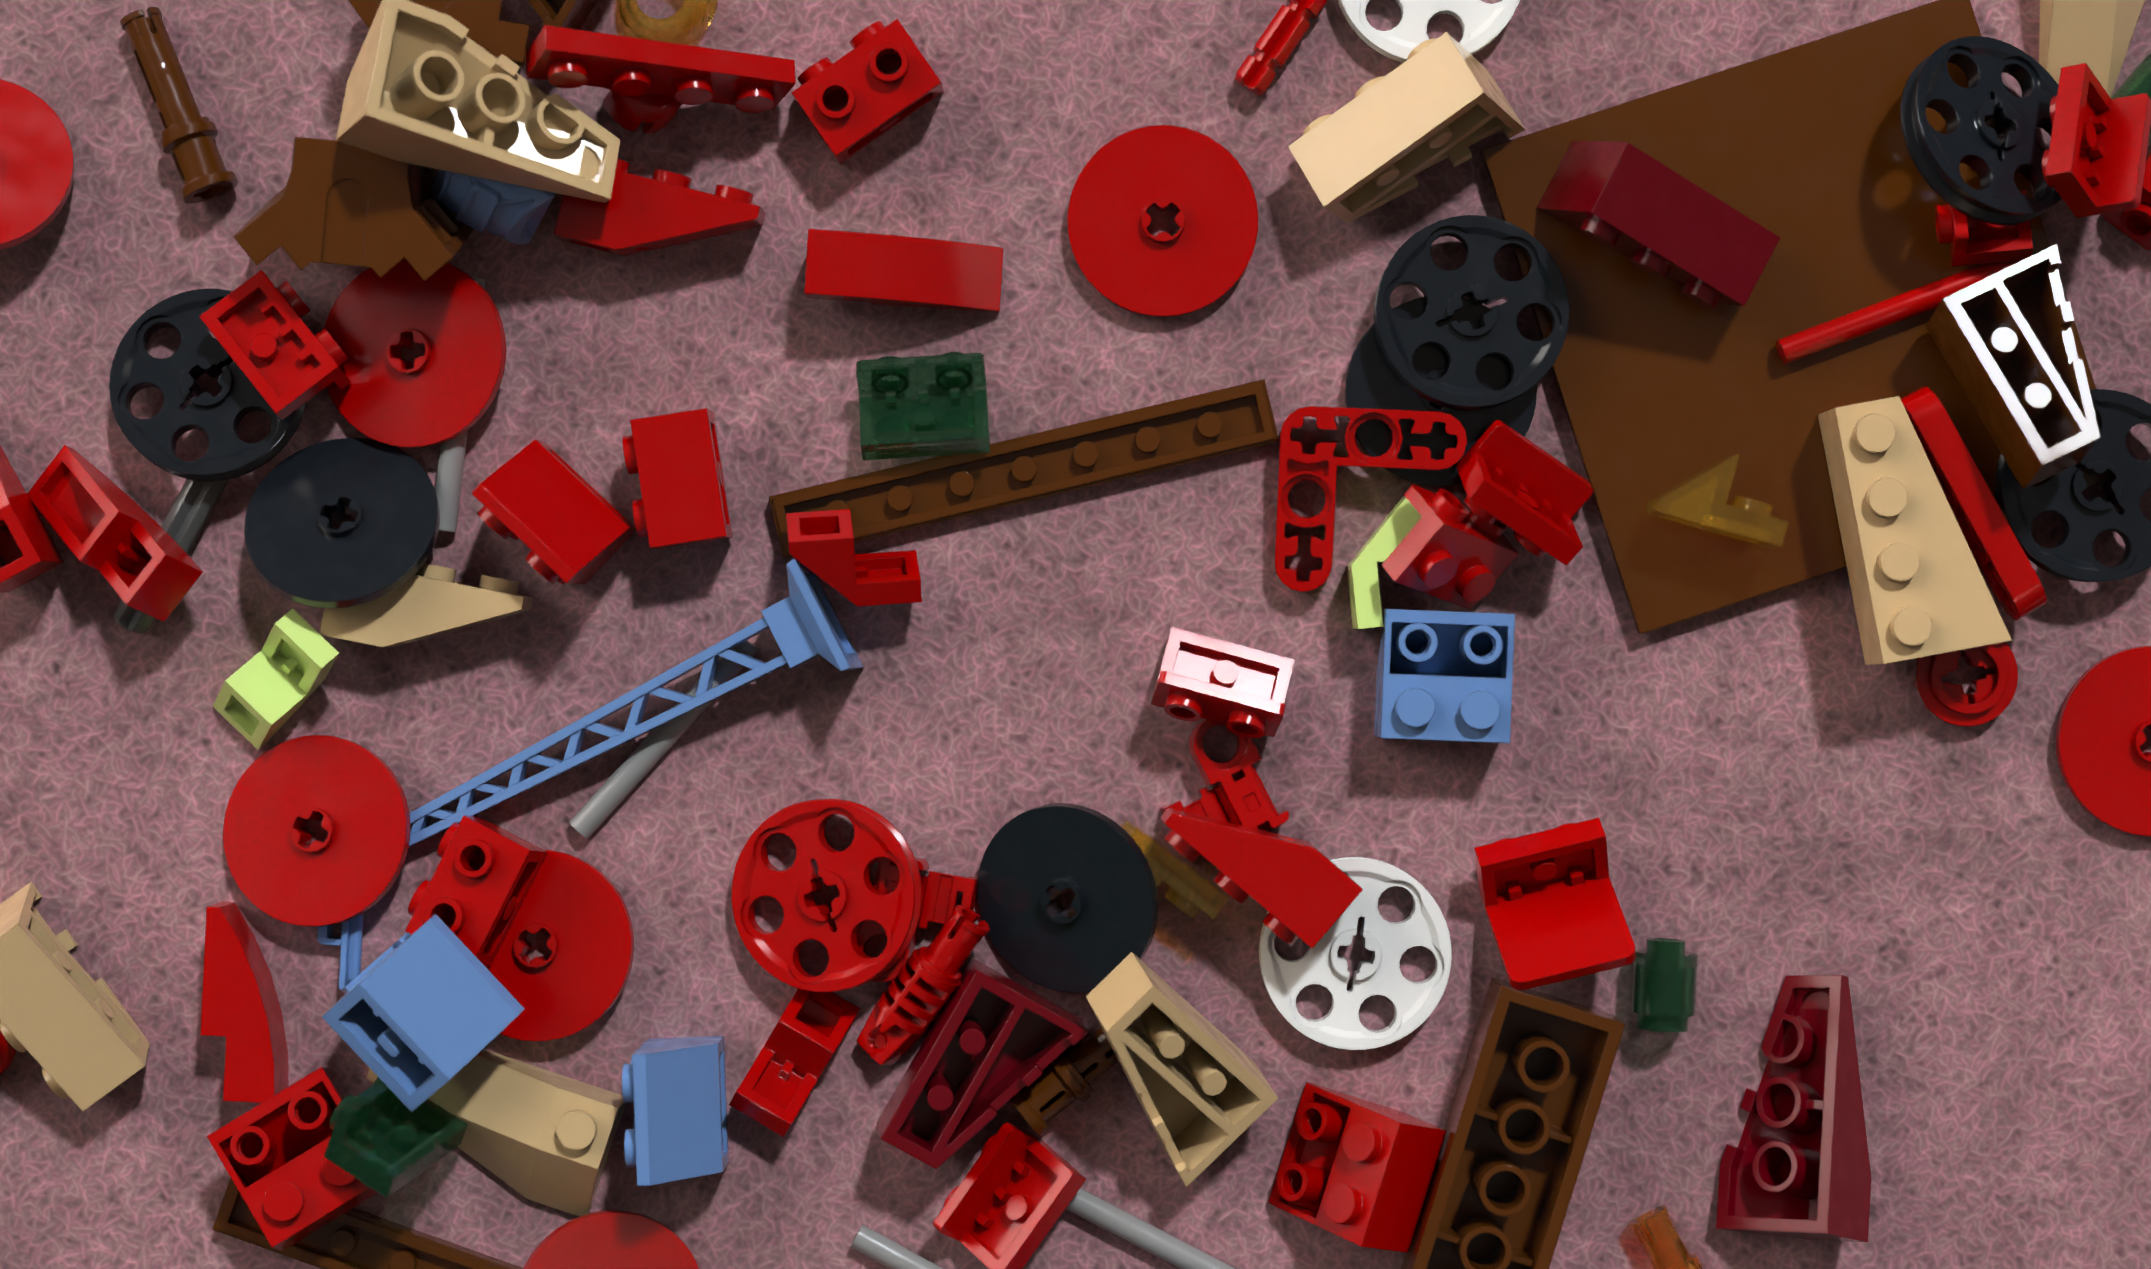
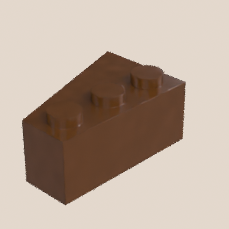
(2021, 366)

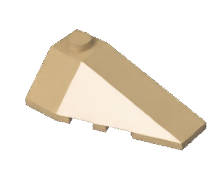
(454, 107)

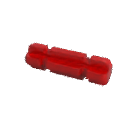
(1277, 44)

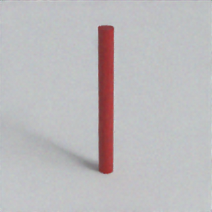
(1881, 313)

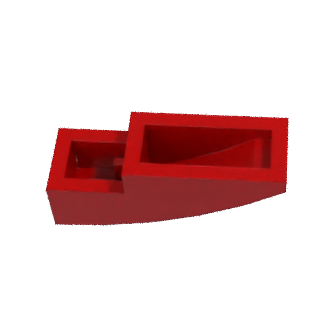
(903, 271)
(114, 535)
(243, 1007)

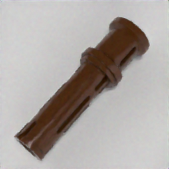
(186, 133)
(1065, 1081)

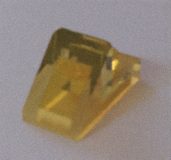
(1702, 504)
(1188, 887)

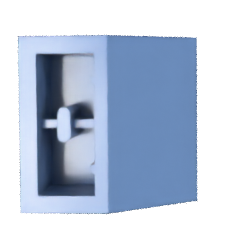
(1445, 676)
(423, 1013)
(677, 1109)

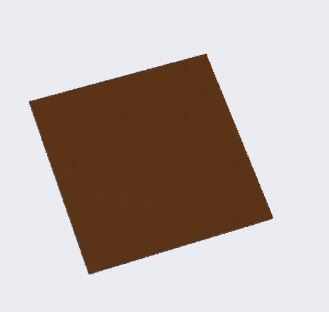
(1672, 387)

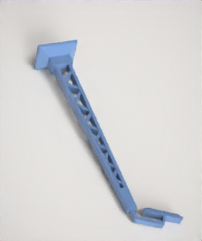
(803, 629)

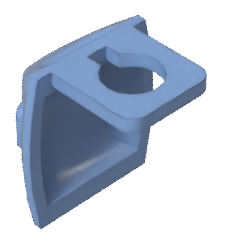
(493, 205)

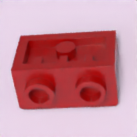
(273, 345)

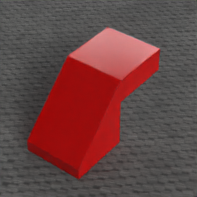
(826, 547)
(793, 1058)

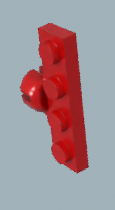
(656, 77)

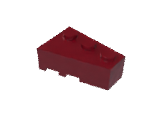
(1659, 221)
(973, 1061)

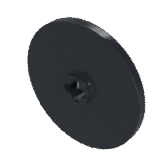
(1374, 385)
(365, 559)
(1025, 877)

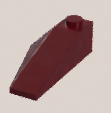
(1805, 1140)

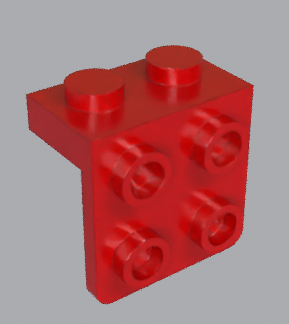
(1553, 905)

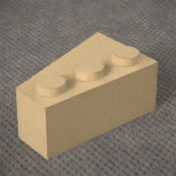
(1402, 126)
(59, 1010)
(1181, 1067)

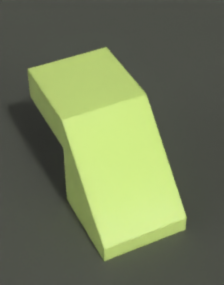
(1363, 569)
(276, 679)

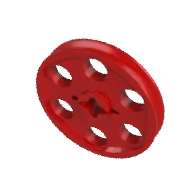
(796, 887)

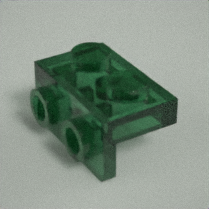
(923, 406)
(387, 1142)

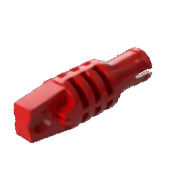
(921, 988)

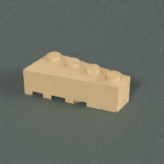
(1900, 541)

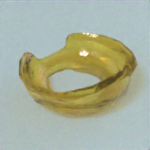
(680, 28)

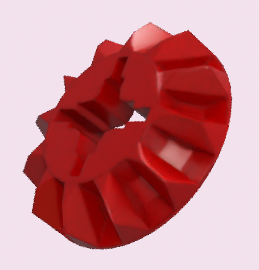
(1988, 693)

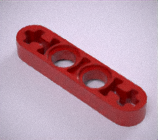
(1975, 507)

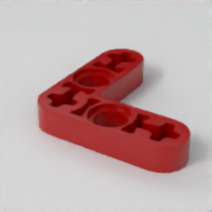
(1323, 469)

